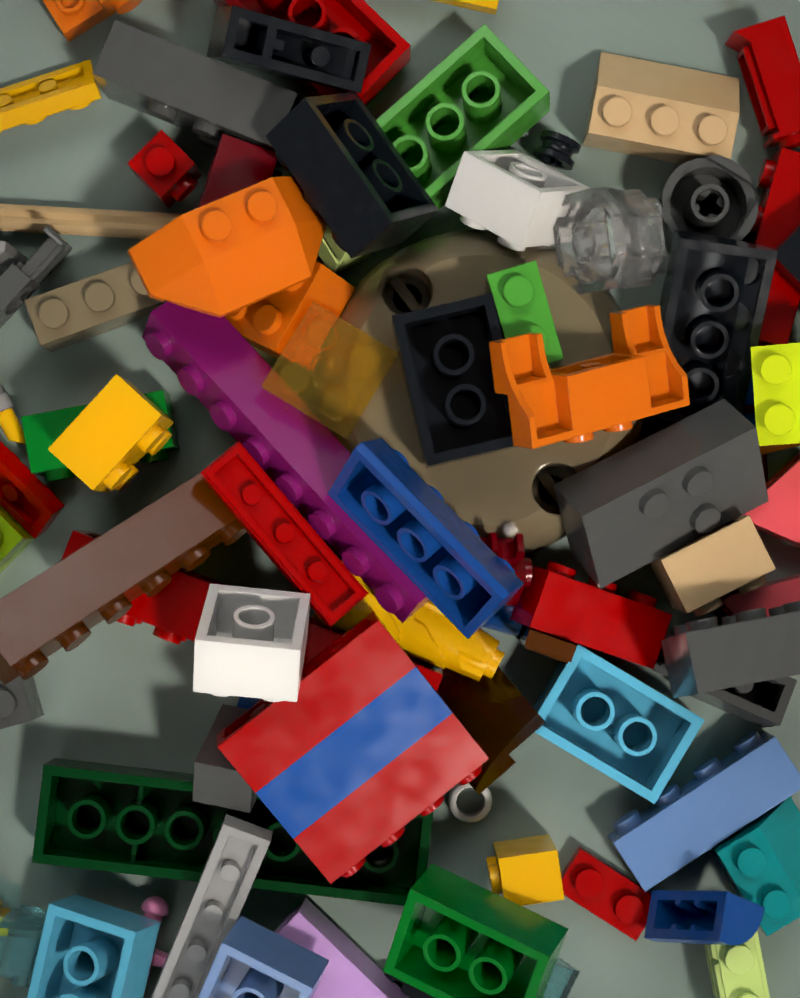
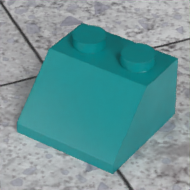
(765, 864)

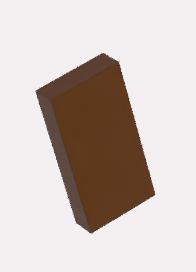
(547, 644)

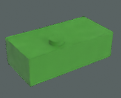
(467, 103)

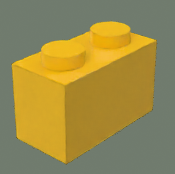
(526, 870)

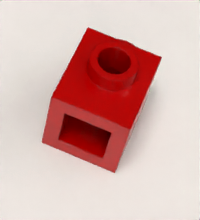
(165, 169)

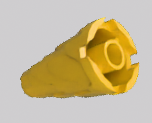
(429, 637)

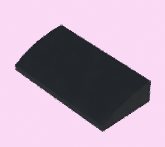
(713, 316)

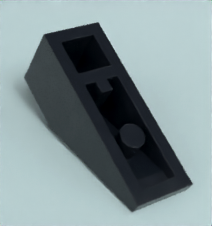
(287, 49)

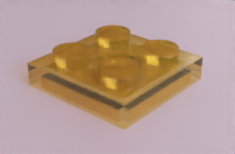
(330, 370)

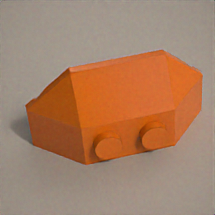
(233, 249)

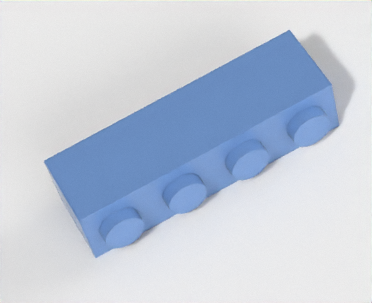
(705, 809)

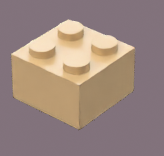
(713, 566)

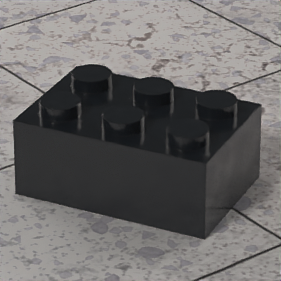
(351, 173)
(452, 381)

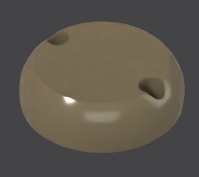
(502, 487)

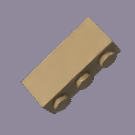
(661, 110)

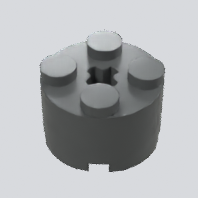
(719, 183)

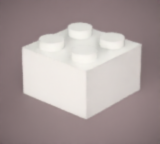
(510, 196)
(251, 643)

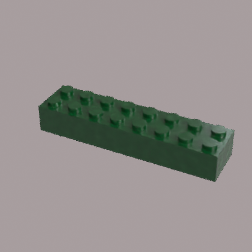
(151, 827)

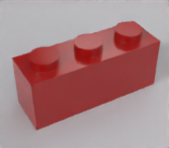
(593, 615)

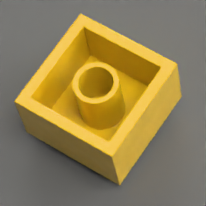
(112, 436)

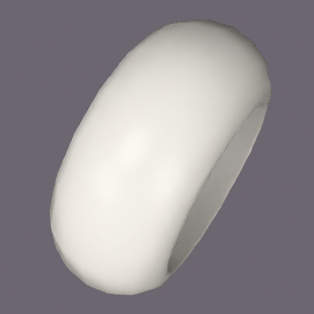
(466, 817)

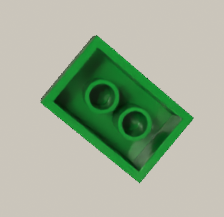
(471, 942)

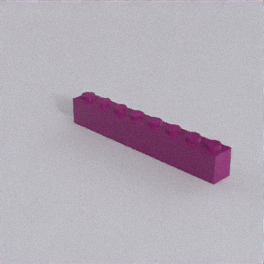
(288, 445)

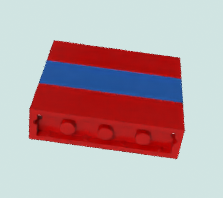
(354, 751)

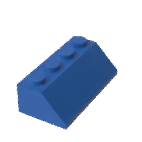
(423, 536)

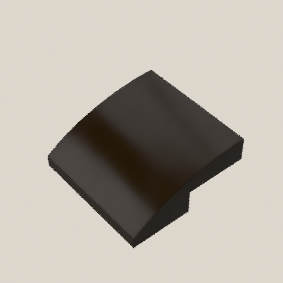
(494, 717)

